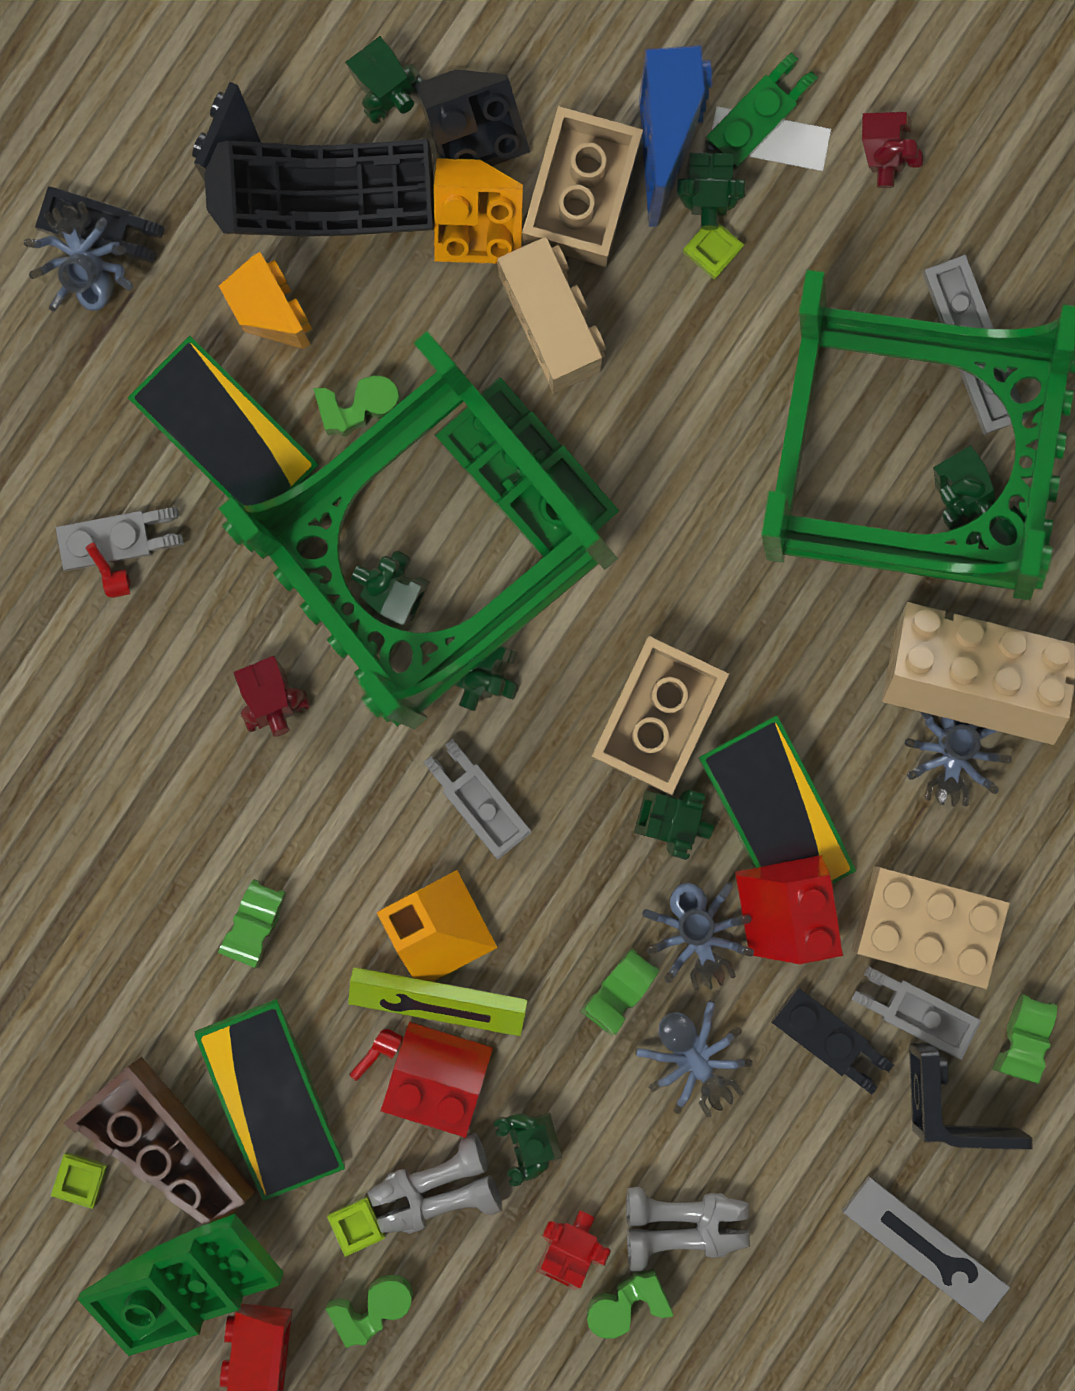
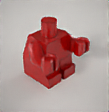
(571, 1251)

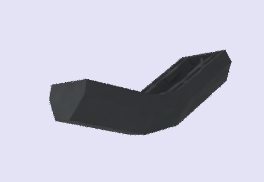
(321, 188)

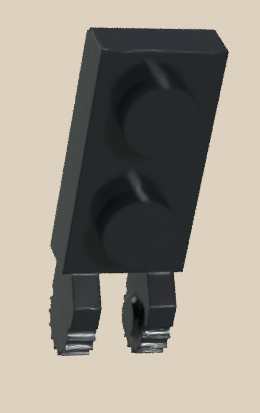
(117, 219)
(827, 1037)

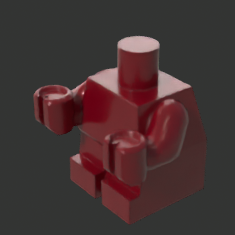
(886, 145)
(268, 696)

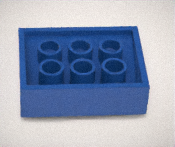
(671, 106)

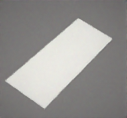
(790, 143)

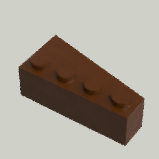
(162, 1144)

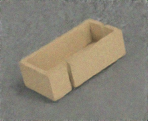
(981, 673)

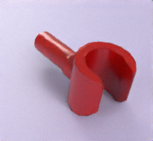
(114, 583)
(386, 1044)

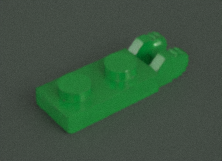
(759, 113)

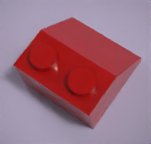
(790, 911)
(437, 1079)
(258, 1348)

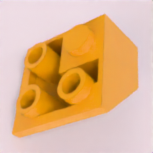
(475, 212)
(260, 306)
(437, 928)

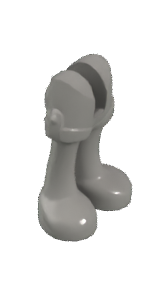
(467, 1162)
(706, 1237)

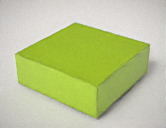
(713, 250)
(79, 1180)
(356, 1226)

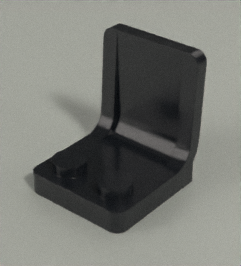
(926, 1076)

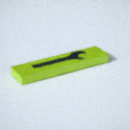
(437, 1001)

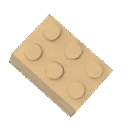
(582, 185)
(551, 313)
(659, 715)
(930, 927)

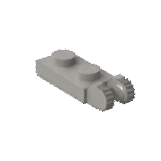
(116, 537)
(480, 803)
(922, 1014)

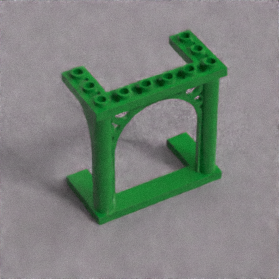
(1035, 353)
(283, 522)

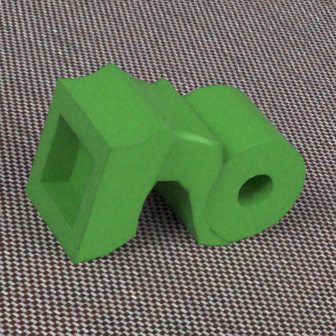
(372, 397)
(252, 924)
(620, 991)
(1029, 1034)
(387, 1299)
(611, 1314)

